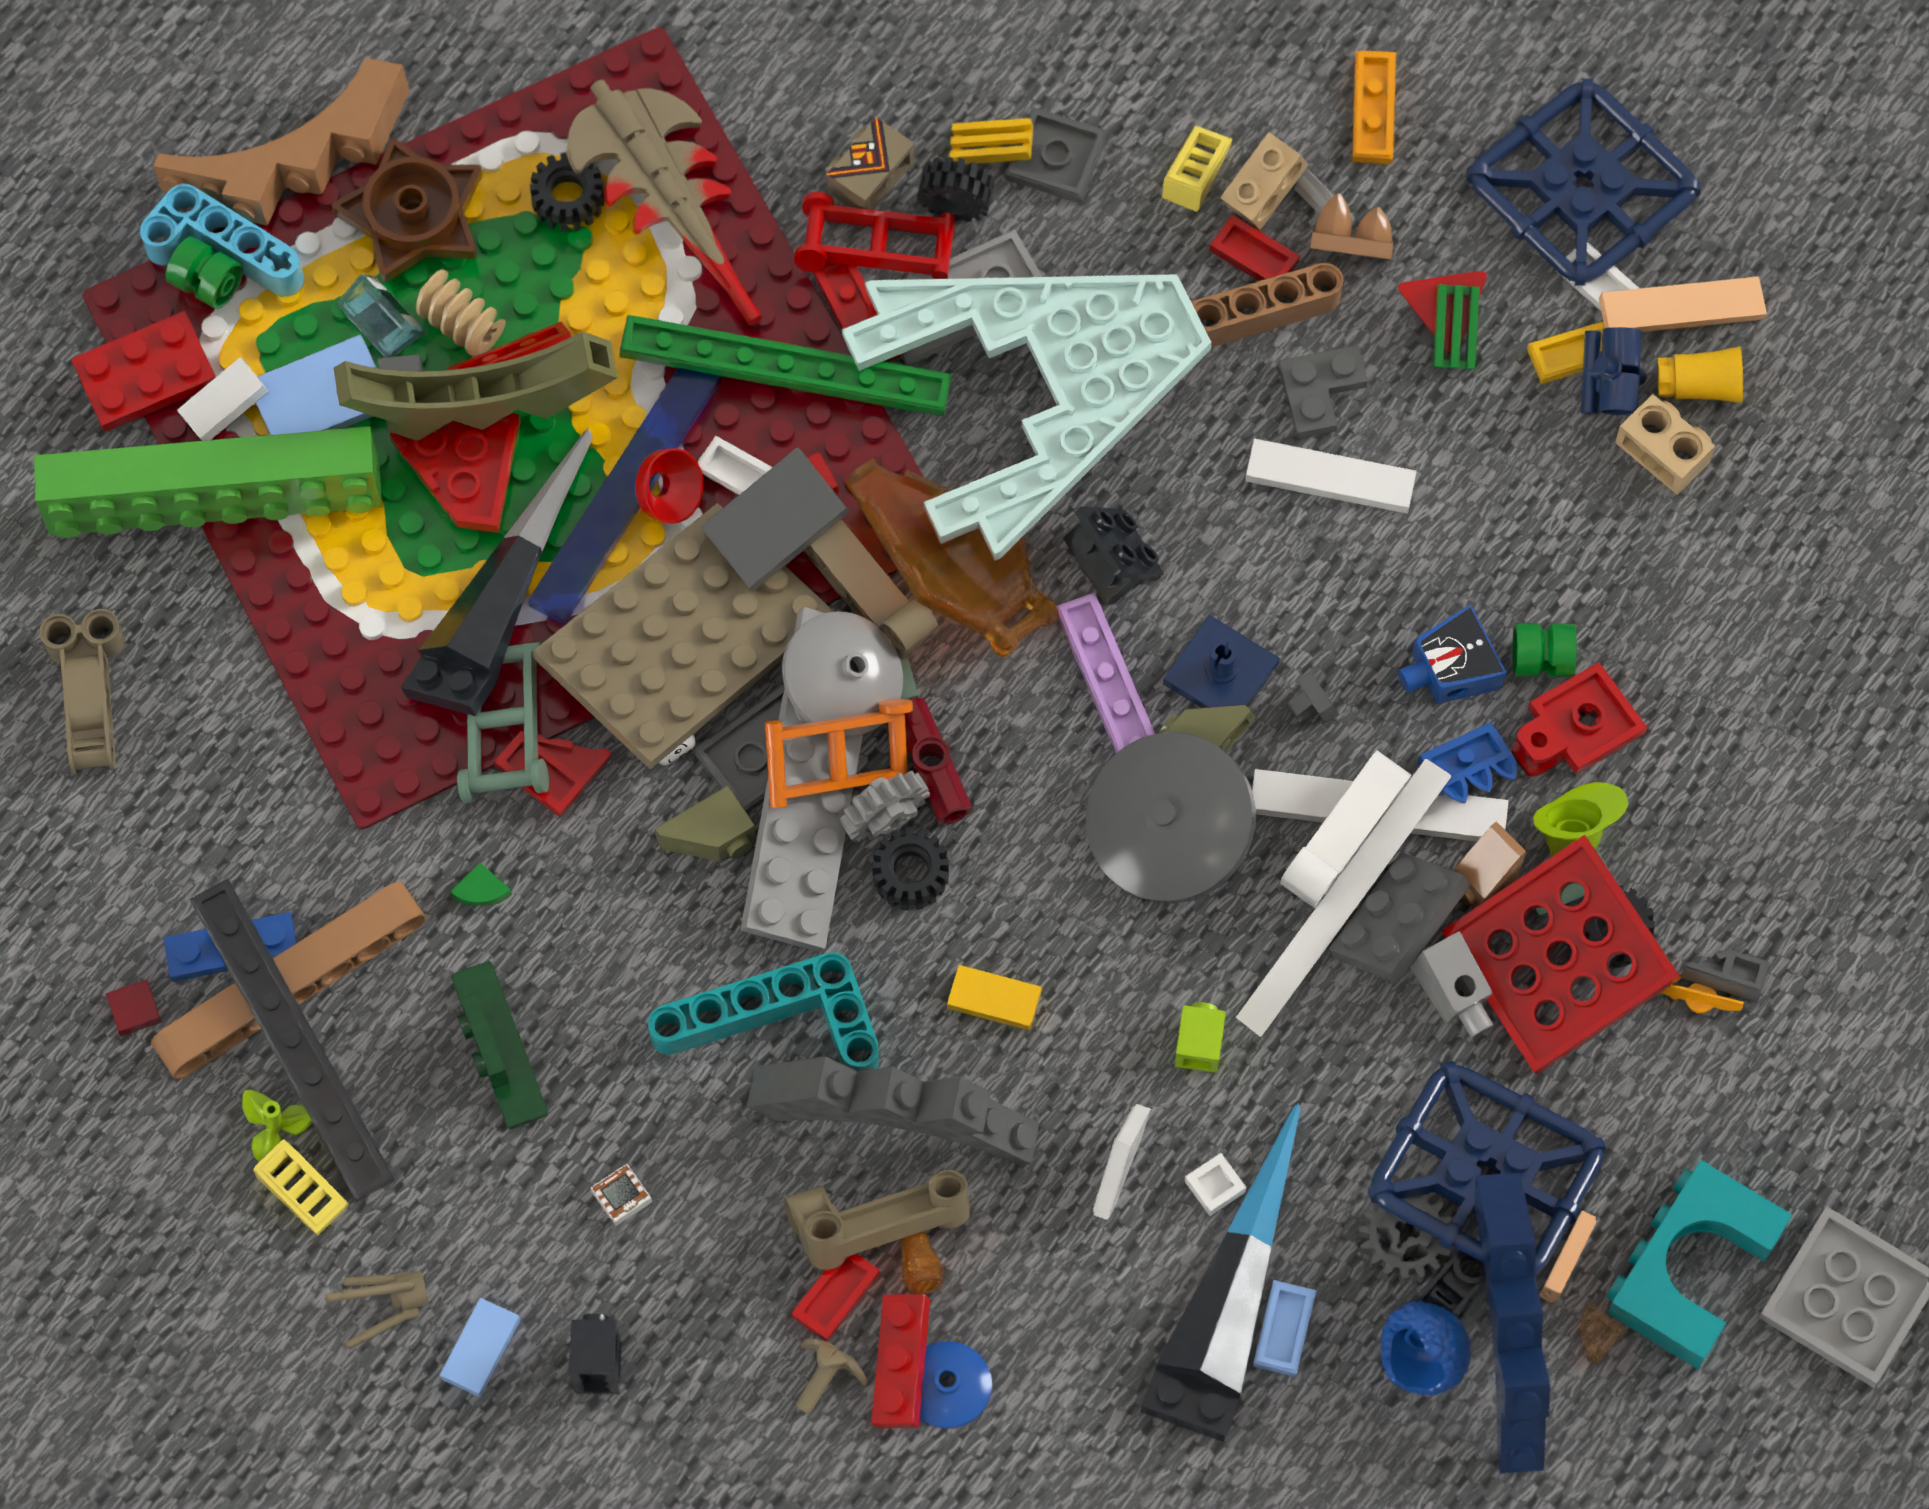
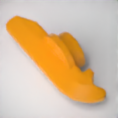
(1702, 998)

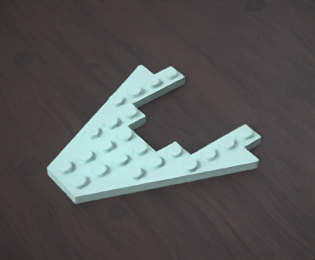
(1101, 346)

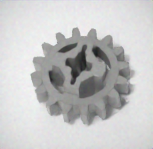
(885, 806)

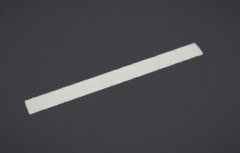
(1343, 897)

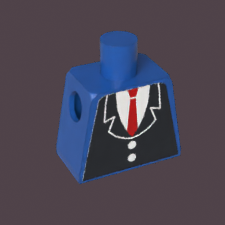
(1454, 660)

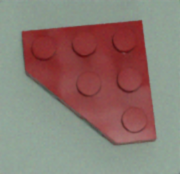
(465, 469)

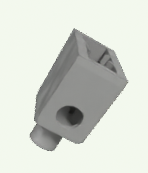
(1450, 967)

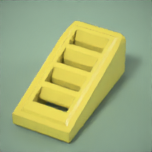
(1189, 190)
(273, 1161)

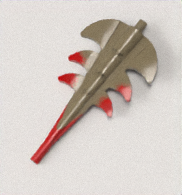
(633, 132)

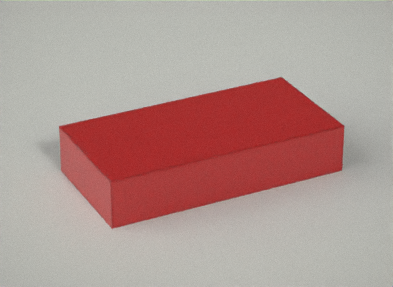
(1252, 251)
(835, 1296)

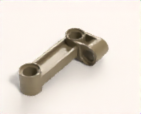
(834, 1235)

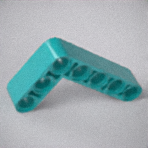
(774, 1007)

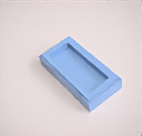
(1284, 1328)
(480, 1347)

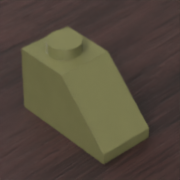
(1215, 724)
(709, 829)

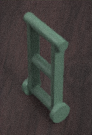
(535, 773)

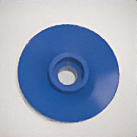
(966, 1398)

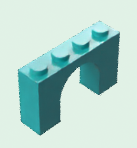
(1707, 1204)

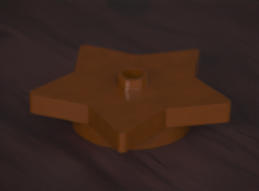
(413, 209)

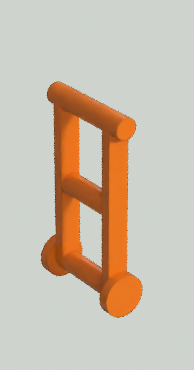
(889, 711)

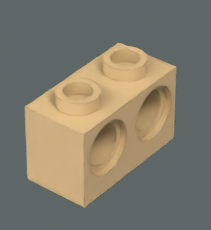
(1264, 181)
(1657, 450)

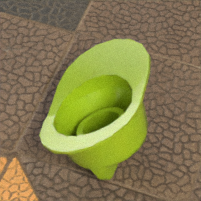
(1579, 813)

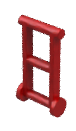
(821, 208)

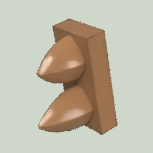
(1335, 230)

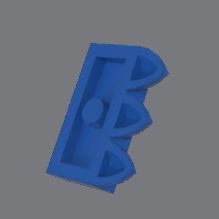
(1472, 760)

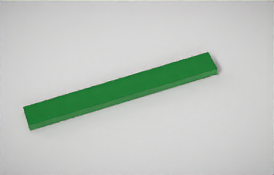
(784, 365)

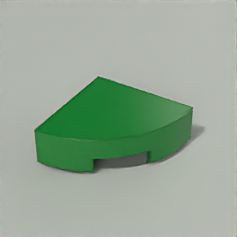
(480, 888)

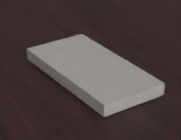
(996, 258)

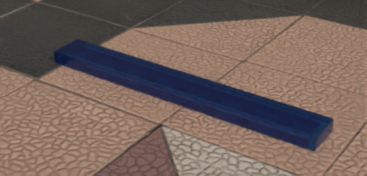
(617, 499)

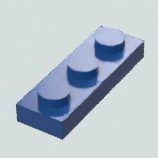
(195, 955)

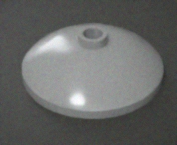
(820, 675)

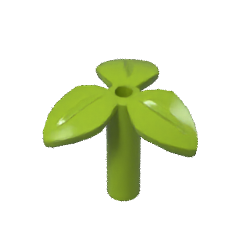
(264, 1111)

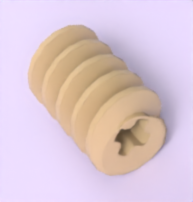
(456, 316)

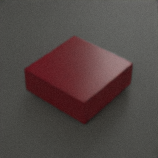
(133, 1007)

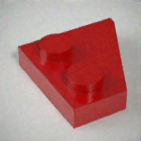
(568, 767)

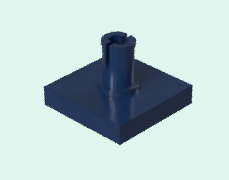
(1220, 667)

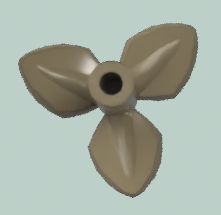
(829, 1361)

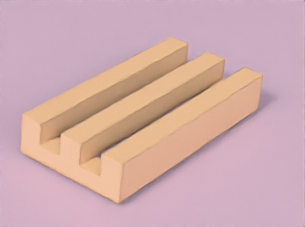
(1568, 1257)

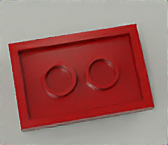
(144, 371)

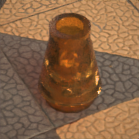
(920, 1264)

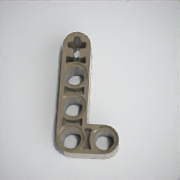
(870, 590)

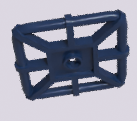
(1583, 207)
(1483, 1146)

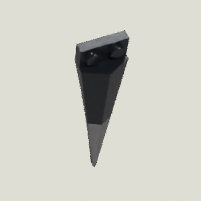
(470, 642)

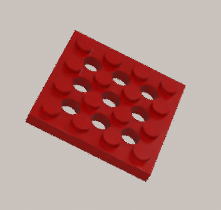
(1566, 924)

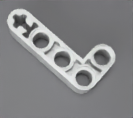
(1345, 829)

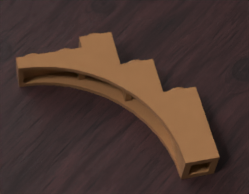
(304, 159)

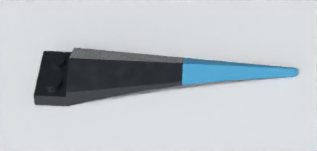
(1208, 1353)

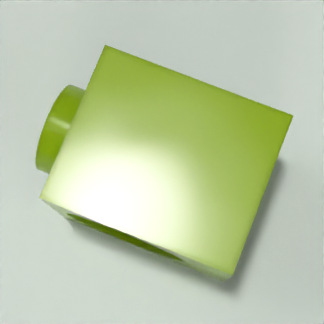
(1200, 1037)

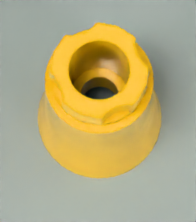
(1702, 376)

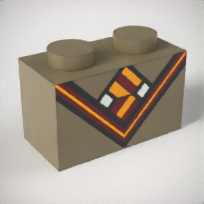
(870, 166)

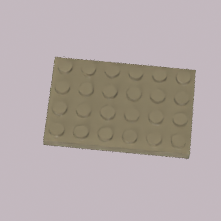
(674, 643)

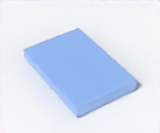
(305, 391)

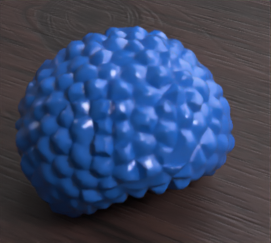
(1425, 1349)

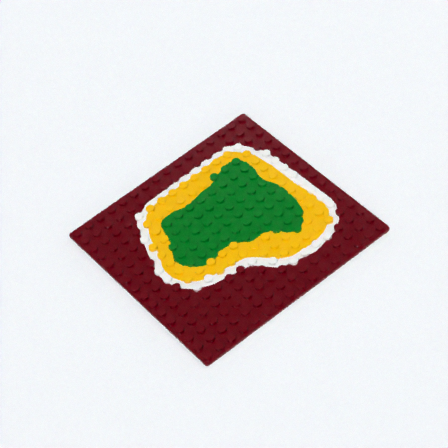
(354, 606)

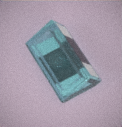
(379, 315)

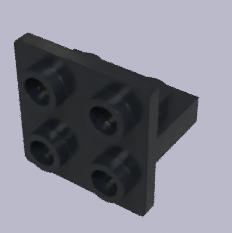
(1111, 551)

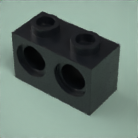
(595, 1355)

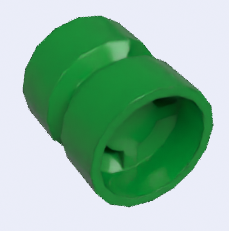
(199, 270)
(1544, 650)

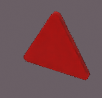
(1422, 299)

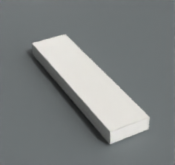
(1330, 476)

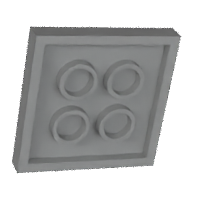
(1849, 1297)

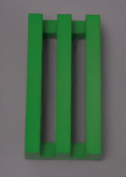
(1472, 325)

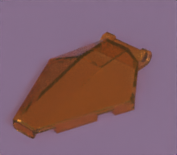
(953, 576)

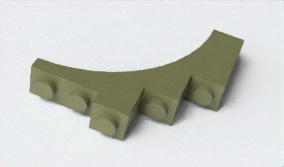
(481, 395)

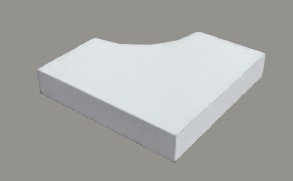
(1120, 1160)

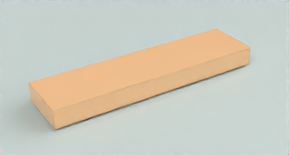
(1684, 305)

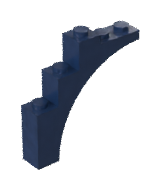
(1515, 1322)

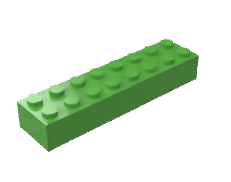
(208, 481)

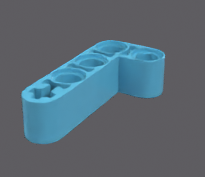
(237, 237)

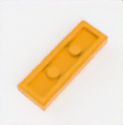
(1374, 107)

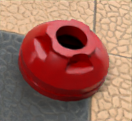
(681, 485)

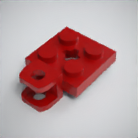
(1558, 733)

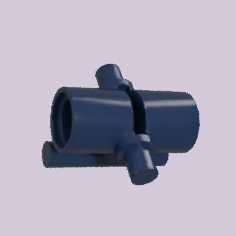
(1612, 372)

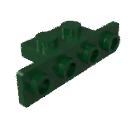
(498, 1044)

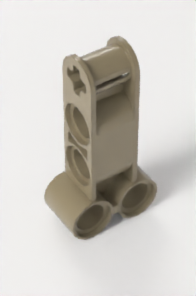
(86, 684)

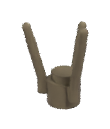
(405, 1291)

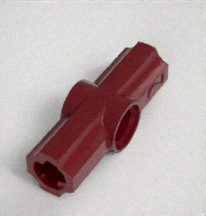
(946, 791)

